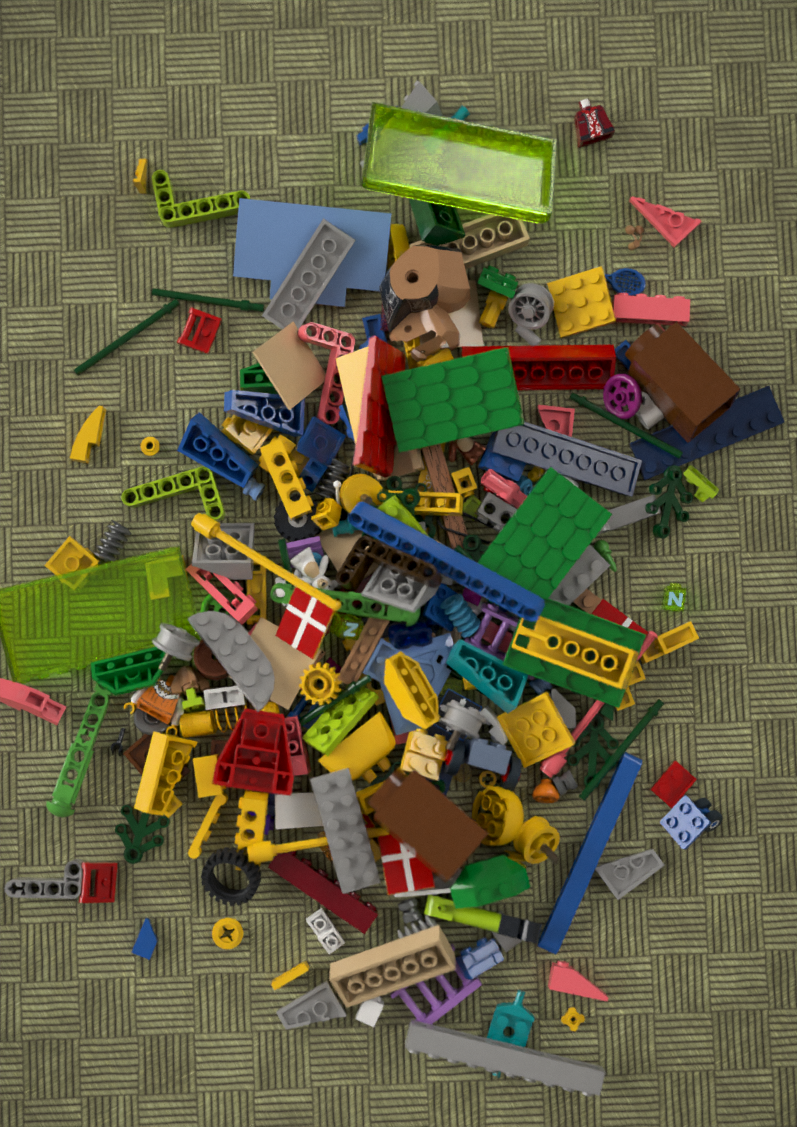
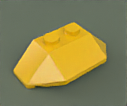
(411, 690)

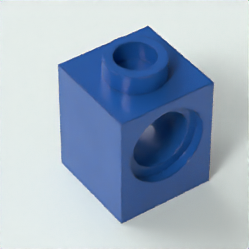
(312, 473)

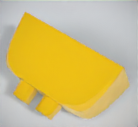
(363, 750)

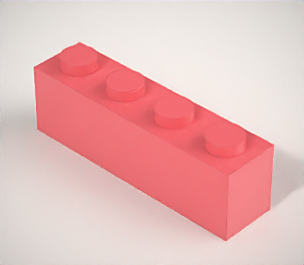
(651, 310)

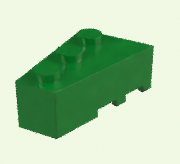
(255, 380)

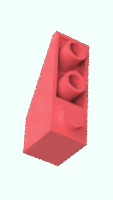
(297, 747)

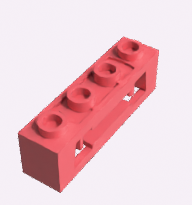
(244, 609)

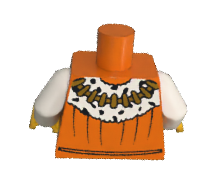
(159, 703)

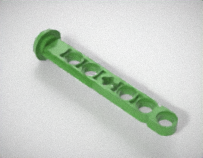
(346, 599)
(64, 794)

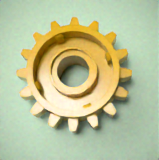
(310, 687)

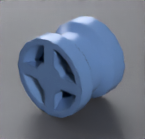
(254, 489)
(540, 685)

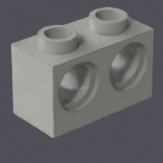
(499, 508)

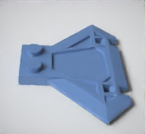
(426, 657)

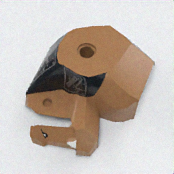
(420, 294)

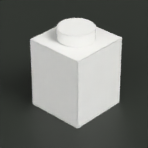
(370, 1011)

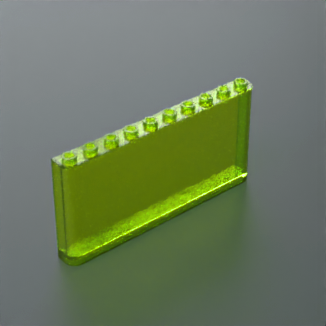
(459, 163)
(93, 613)

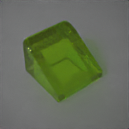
(453, 684)

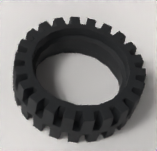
(222, 892)

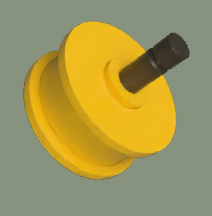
(359, 489)

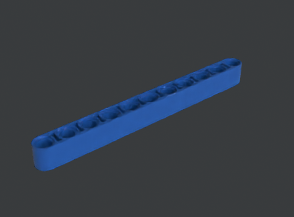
(447, 561)
(589, 853)

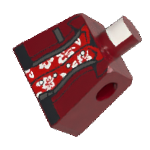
(592, 124)

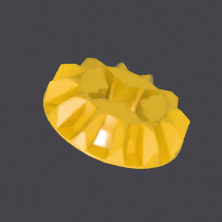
(226, 942)

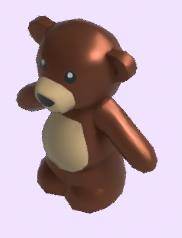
(470, 449)

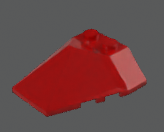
(257, 755)

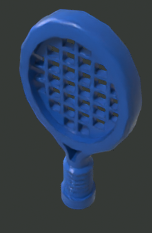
(622, 271)

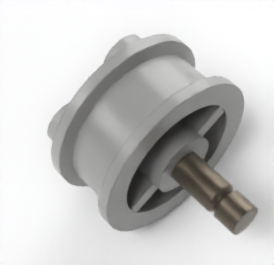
(462, 721)

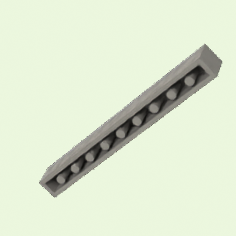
(505, 1058)

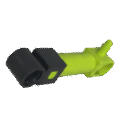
(483, 919)

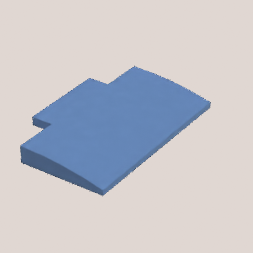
(276, 233)

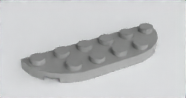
(237, 655)

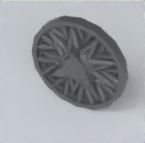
(147, 723)

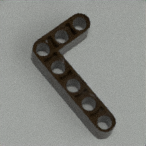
(388, 560)

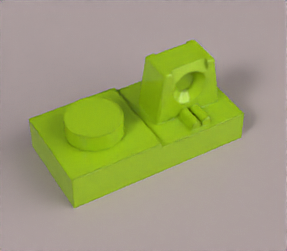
(706, 487)
(193, 703)

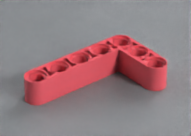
(337, 350)

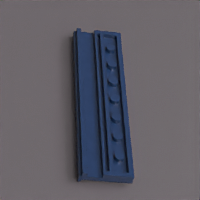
(745, 418)

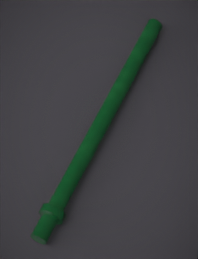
(127, 336)
(582, 402)
(652, 712)

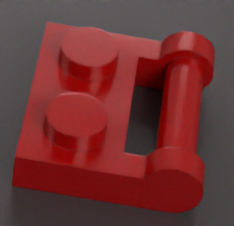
(205, 331)
(104, 882)

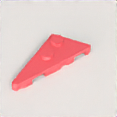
(669, 224)
(557, 418)

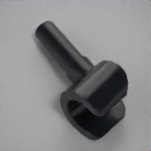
(118, 744)

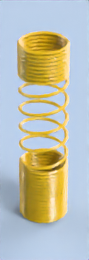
(204, 723)

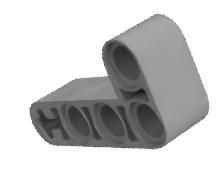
(628, 514)
(45, 884)

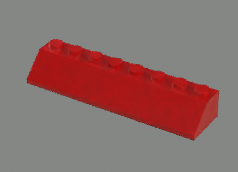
(557, 365)

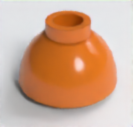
(546, 792)

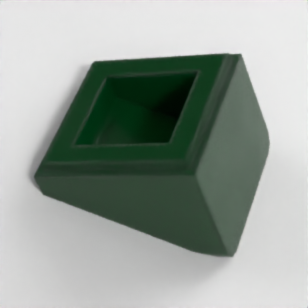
(607, 711)

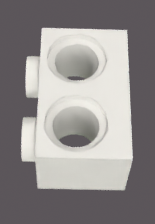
(224, 697)

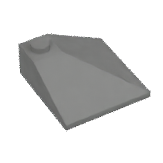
(220, 557)
(398, 590)

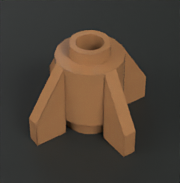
(188, 678)

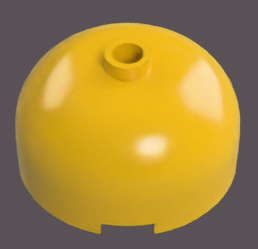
(505, 818)

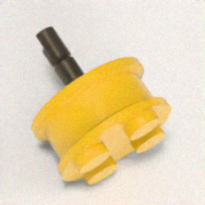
(537, 841)

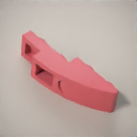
(31, 700)

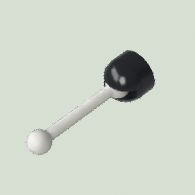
(337, 484)

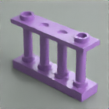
(492, 610)
(439, 1008)

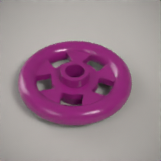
(632, 386)

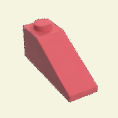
(568, 980)

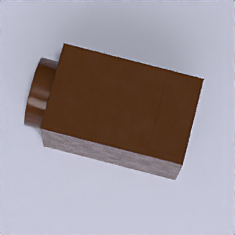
(680, 379)
(426, 822)

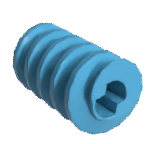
(461, 614)

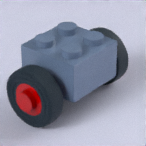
(490, 757)

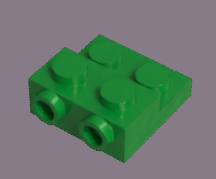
(498, 282)

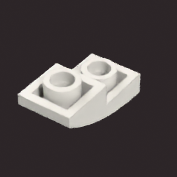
(497, 732)
(325, 930)

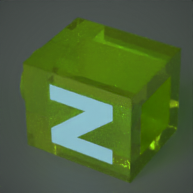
(673, 597)
(346, 626)

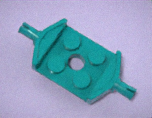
(511, 1015)

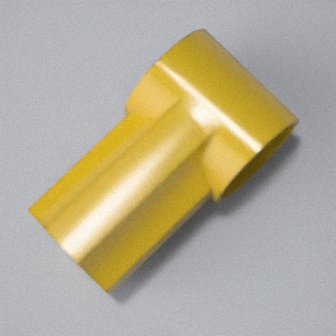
(494, 304)

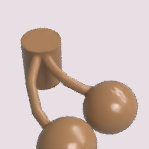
(630, 230)

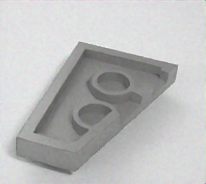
(629, 872)
(312, 1007)

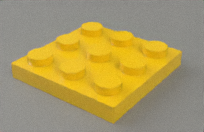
(582, 302)
(536, 729)

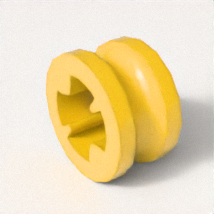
(483, 774)

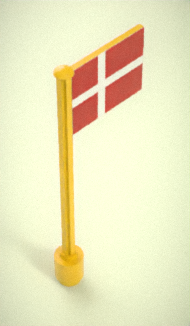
(308, 609)
(400, 867)

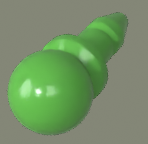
(602, 548)

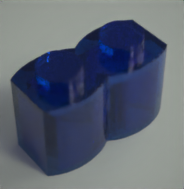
(405, 637)

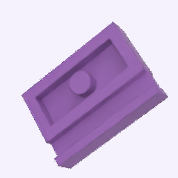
(298, 546)

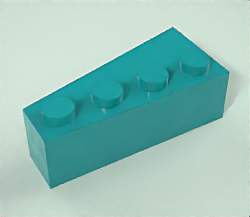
(488, 674)

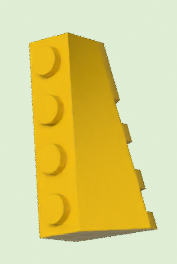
(162, 771)

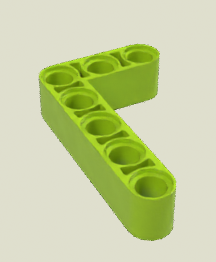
(195, 206)
(178, 488)

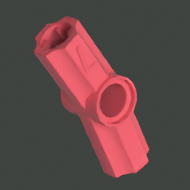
(503, 488)

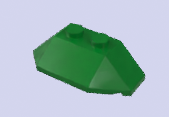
(129, 671)
(489, 882)

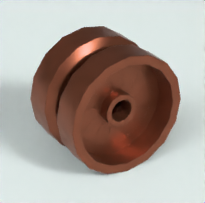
(206, 665)

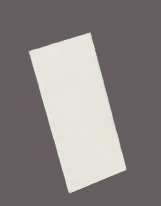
(296, 811)

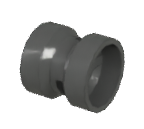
(568, 780)
(410, 910)

